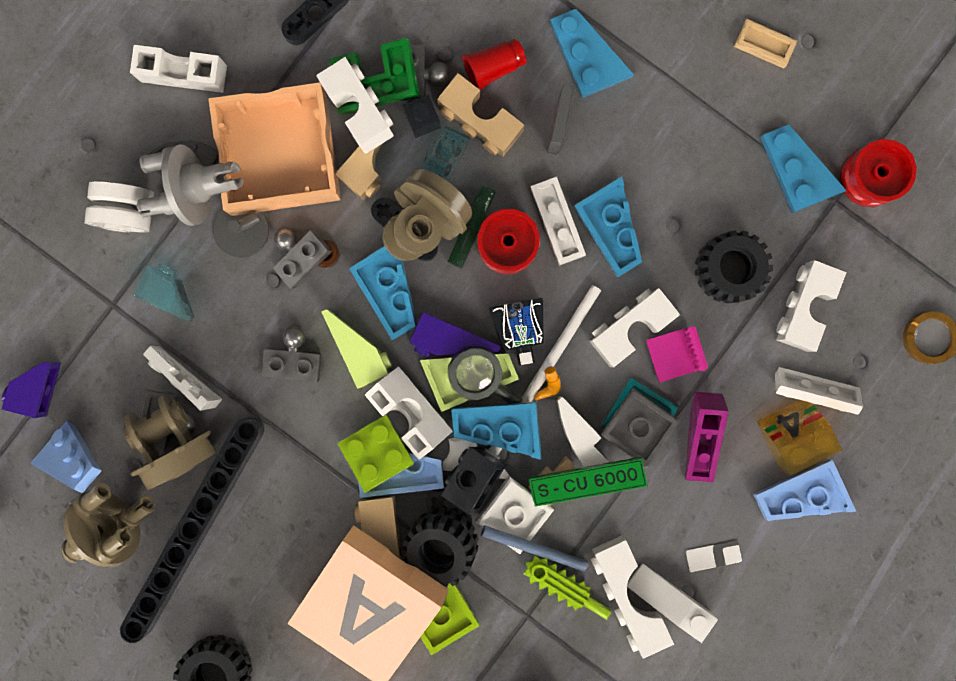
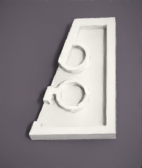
(182, 379)

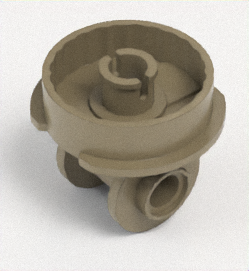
(429, 212)
(147, 430)

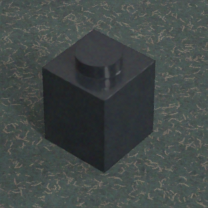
(422, 116)

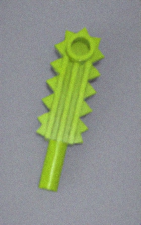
(566, 587)

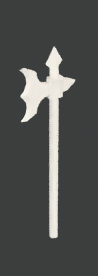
(458, 445)

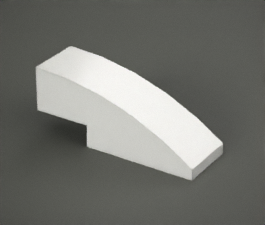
(579, 435)

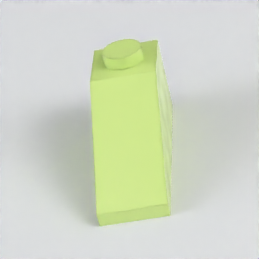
(360, 355)

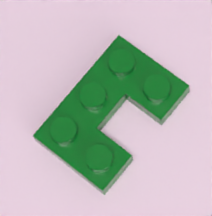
(395, 84)

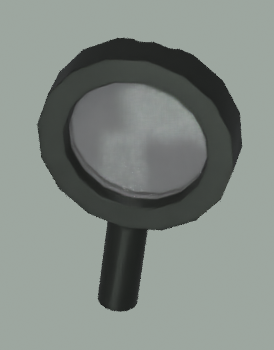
(477, 374)

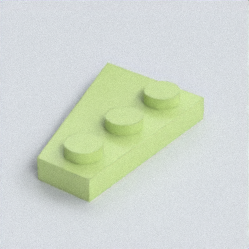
(437, 375)

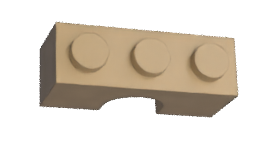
(496, 133)

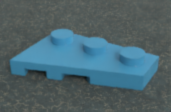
(587, 54)
(798, 169)
(610, 225)
(387, 290)
(500, 425)

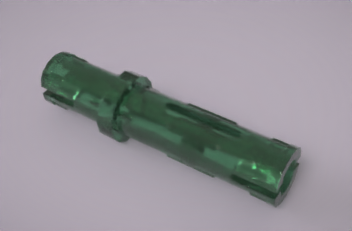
(479, 210)

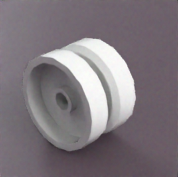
(118, 208)

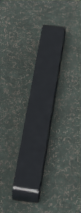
(183, 538)

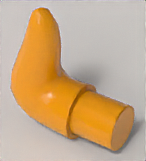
(553, 384)

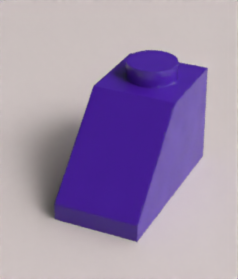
(32, 391)

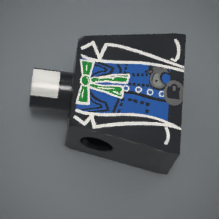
(520, 327)

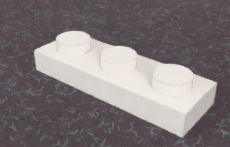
(557, 221)
(818, 390)

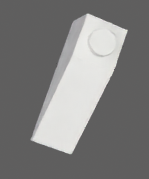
(672, 602)

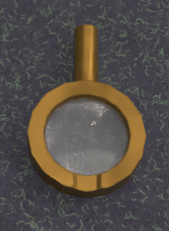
(930, 337)

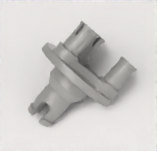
(186, 184)

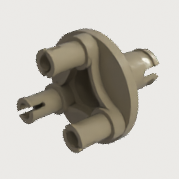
(103, 527)

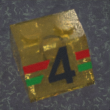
(799, 436)

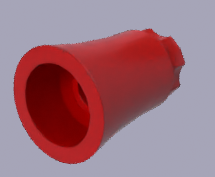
(493, 62)

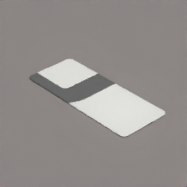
(713, 556)

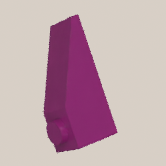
(705, 435)

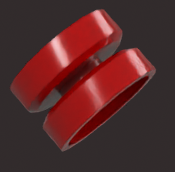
(878, 173)
(500, 226)

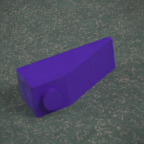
(443, 338)

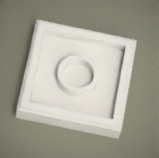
(514, 511)

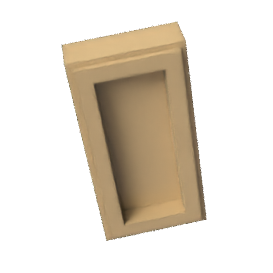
(765, 43)

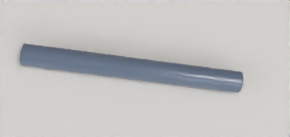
(534, 548)

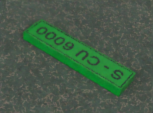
(588, 481)

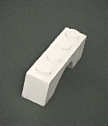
(646, 627)

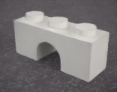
(193, 72)
(343, 85)
(798, 326)
(612, 340)
(400, 394)

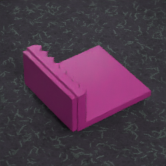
(677, 354)

